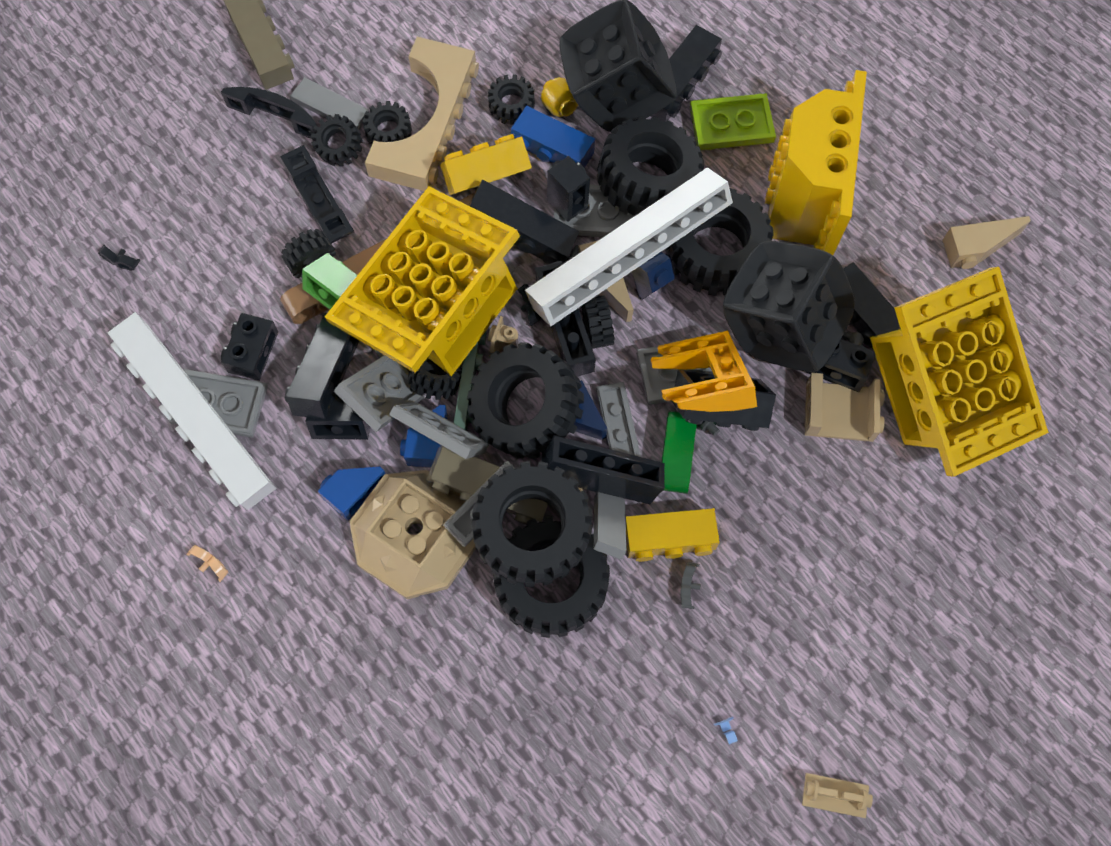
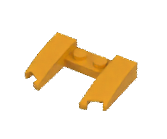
(732, 383)

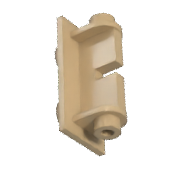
(502, 336)
(836, 795)

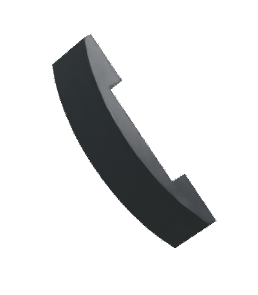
(247, 98)
(316, 194)

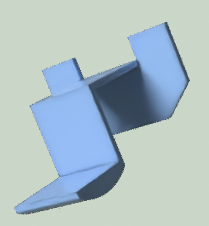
(730, 735)

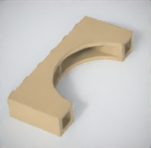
(416, 159)

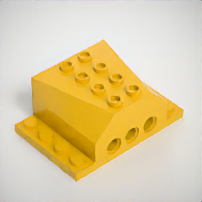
(817, 167)
(430, 285)
(961, 373)

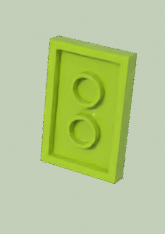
(732, 121)

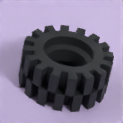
(509, 87)
(387, 113)
(329, 128)
(306, 250)
(598, 322)
(434, 385)

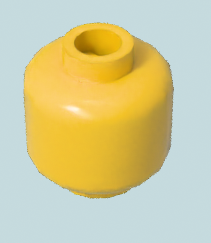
(558, 98)

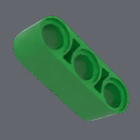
(678, 452)

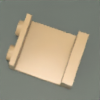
(842, 412)

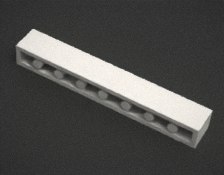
(629, 246)
(191, 411)

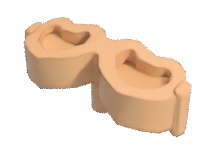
(210, 560)

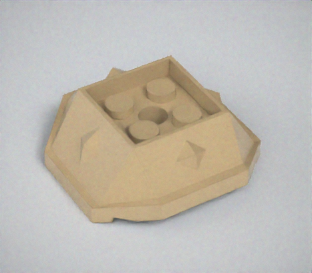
(406, 561)

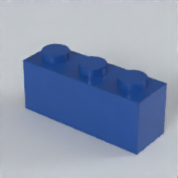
(551, 138)

